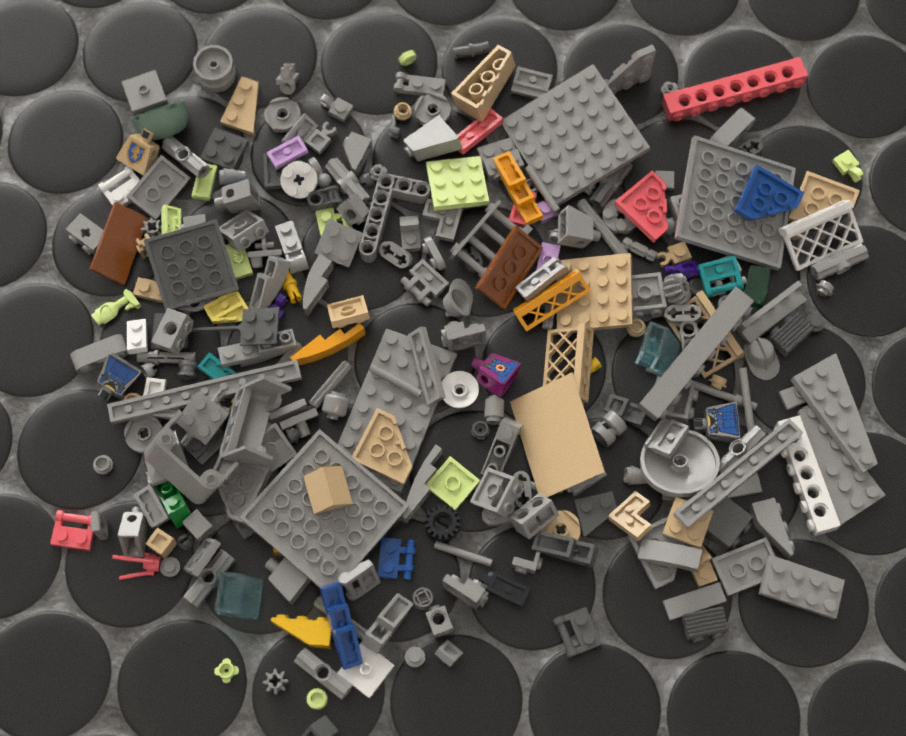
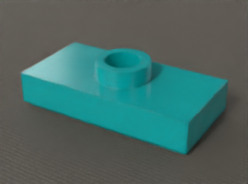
(212, 367)

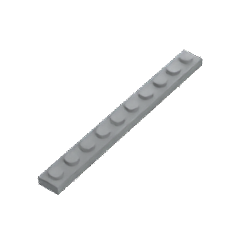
(181, 396)

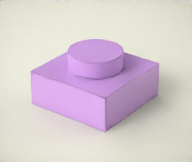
(547, 212)

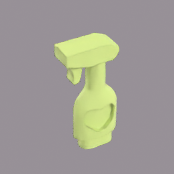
(110, 309)

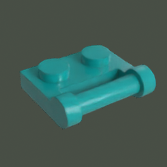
(720, 270)

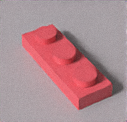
(479, 130)

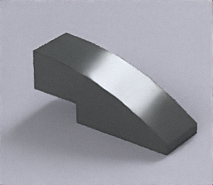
(565, 548)

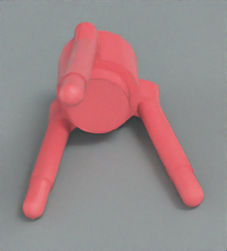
(150, 562)

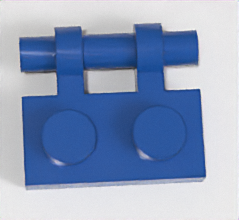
(390, 557)

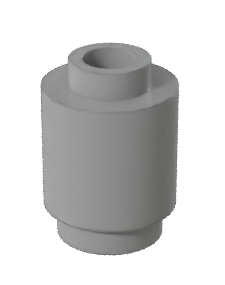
(494, 410)

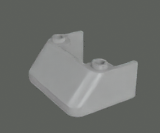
(249, 421)
(179, 474)

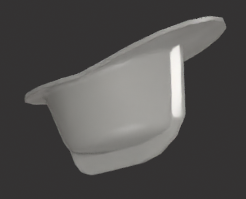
(458, 299)
(762, 359)

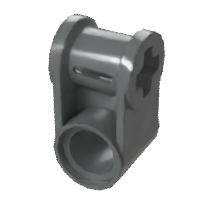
(325, 197)

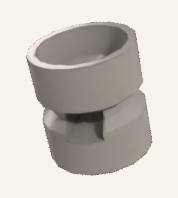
(611, 426)

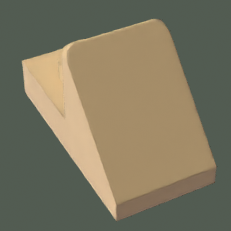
(705, 573)

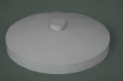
(686, 472)

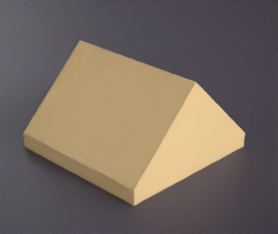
(327, 489)

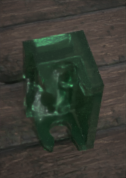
(758, 285)

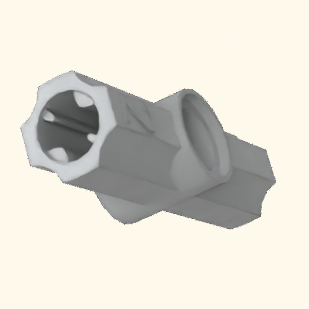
(185, 157)
(346, 180)
(839, 262)
(745, 444)
(200, 588)
(332, 682)

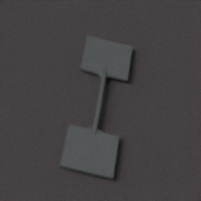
(257, 327)

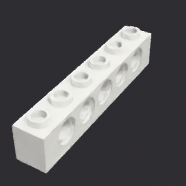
(816, 483)

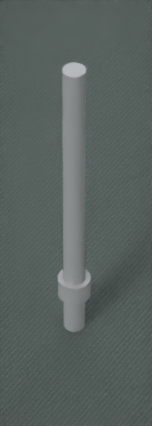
(713, 391)

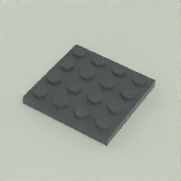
(191, 265)

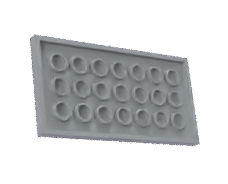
(410, 411)

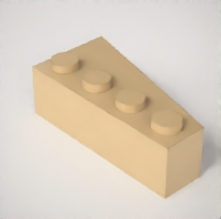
(484, 83)

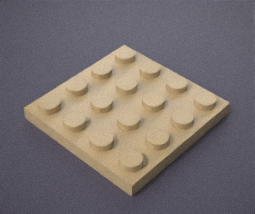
(611, 293)

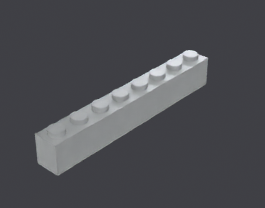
(695, 353)

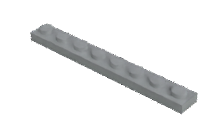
(737, 473)

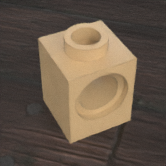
(161, 543)

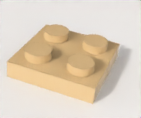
(348, 312)
(692, 536)

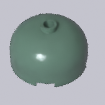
(163, 120)

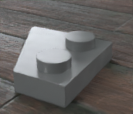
(594, 510)

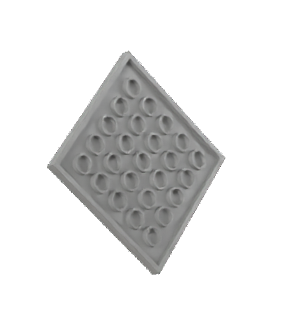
(575, 135)
(708, 202)
(329, 541)

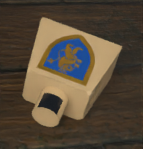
(139, 152)

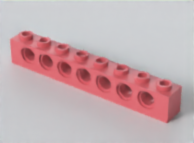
(775, 73)

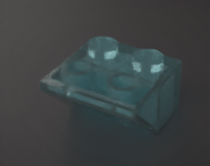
(657, 348)
(238, 596)

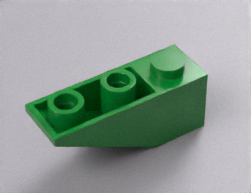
(173, 503)

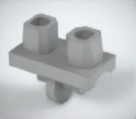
(287, 78)
(256, 256)

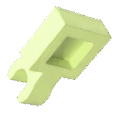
(848, 164)

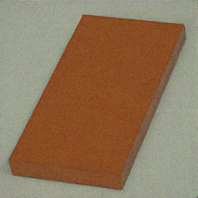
(118, 244)
(509, 267)

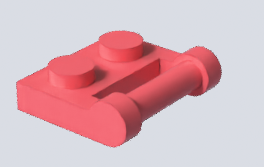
(69, 536)

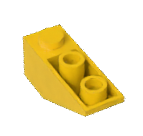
(311, 632)

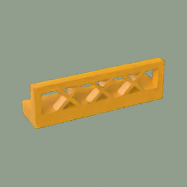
(548, 293)

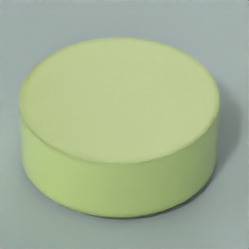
(407, 58)
(317, 699)

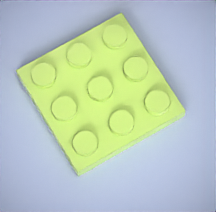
(457, 183)

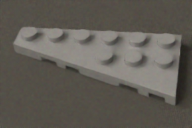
(832, 402)
(847, 488)

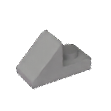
(410, 233)

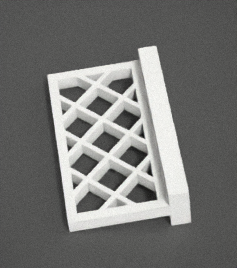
(816, 219)

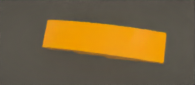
(517, 188)
(322, 348)

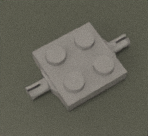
(203, 417)

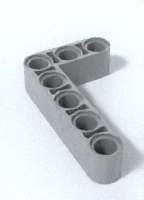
(382, 209)

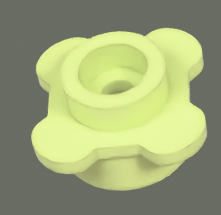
(220, 670)

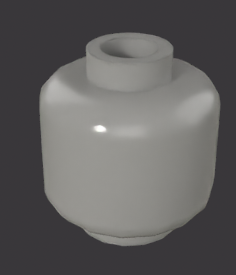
(335, 405)

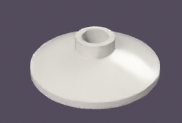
(463, 381)

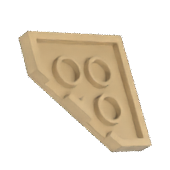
(820, 194)
(384, 449)

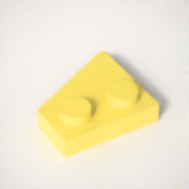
(226, 309)

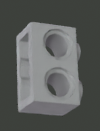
(534, 515)

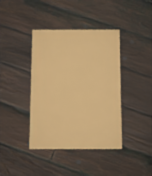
(557, 436)

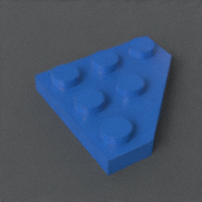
(766, 196)

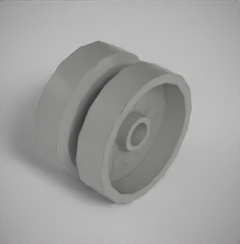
(214, 68)

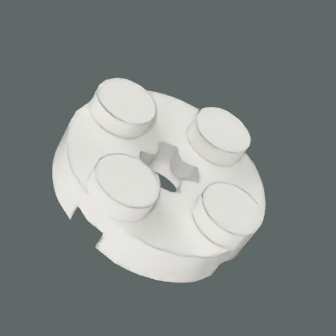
(290, 173)

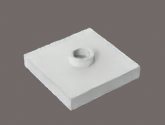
(370, 674)

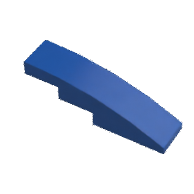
(341, 625)

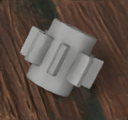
(152, 224)
(280, 686)

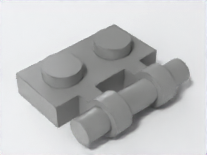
(428, 278)

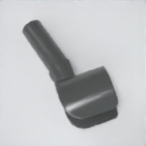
(394, 131)

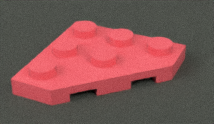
(646, 206)

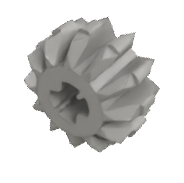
(676, 289)

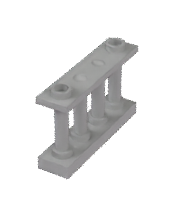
(491, 210)

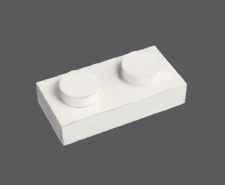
(137, 336)

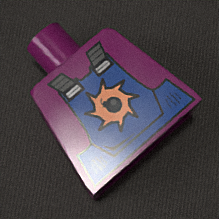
(496, 373)

